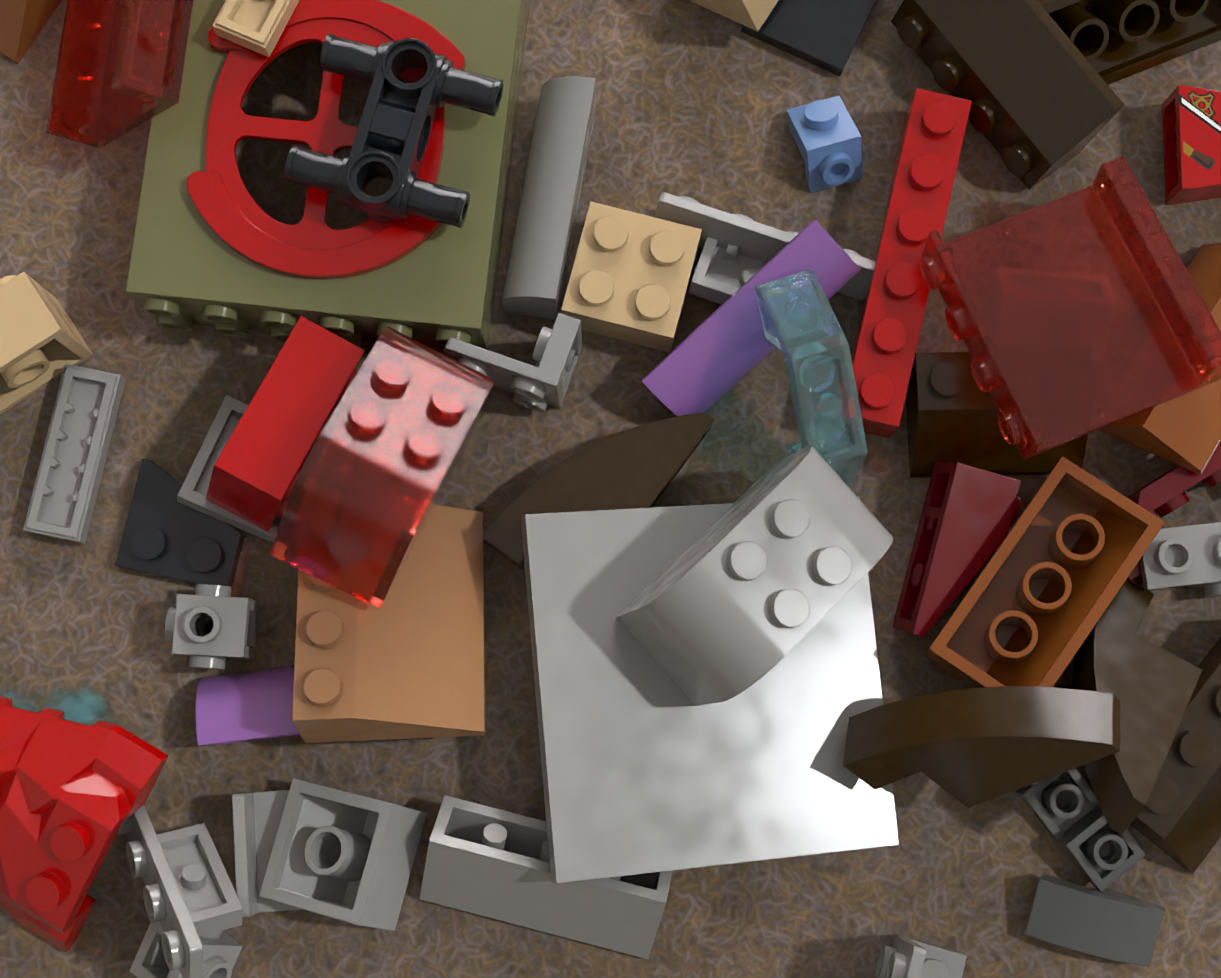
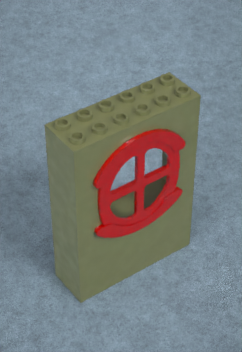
(223, 262)

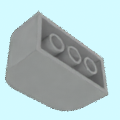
(757, 579)

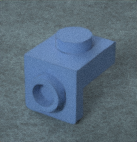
(827, 143)

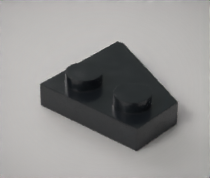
(173, 538)

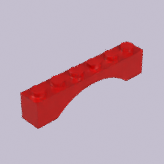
(897, 291)

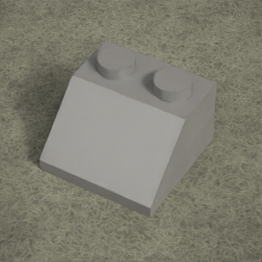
(343, 855)

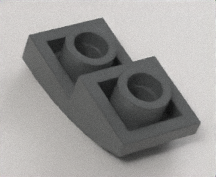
(1079, 827)
(1095, 922)

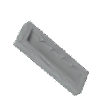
(74, 454)

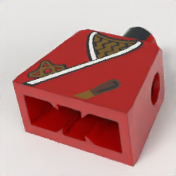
(1192, 145)

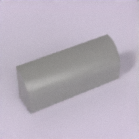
(550, 197)
(501, 870)

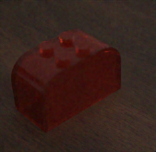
(380, 466)

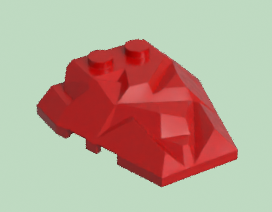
(60, 811)

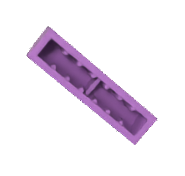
(733, 335)
(245, 706)

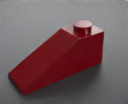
(957, 532)

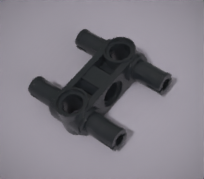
(394, 130)

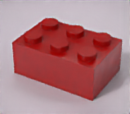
(283, 424)

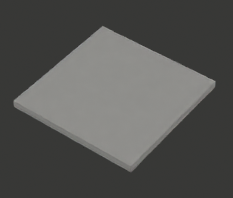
(643, 772)

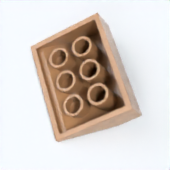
(402, 666)

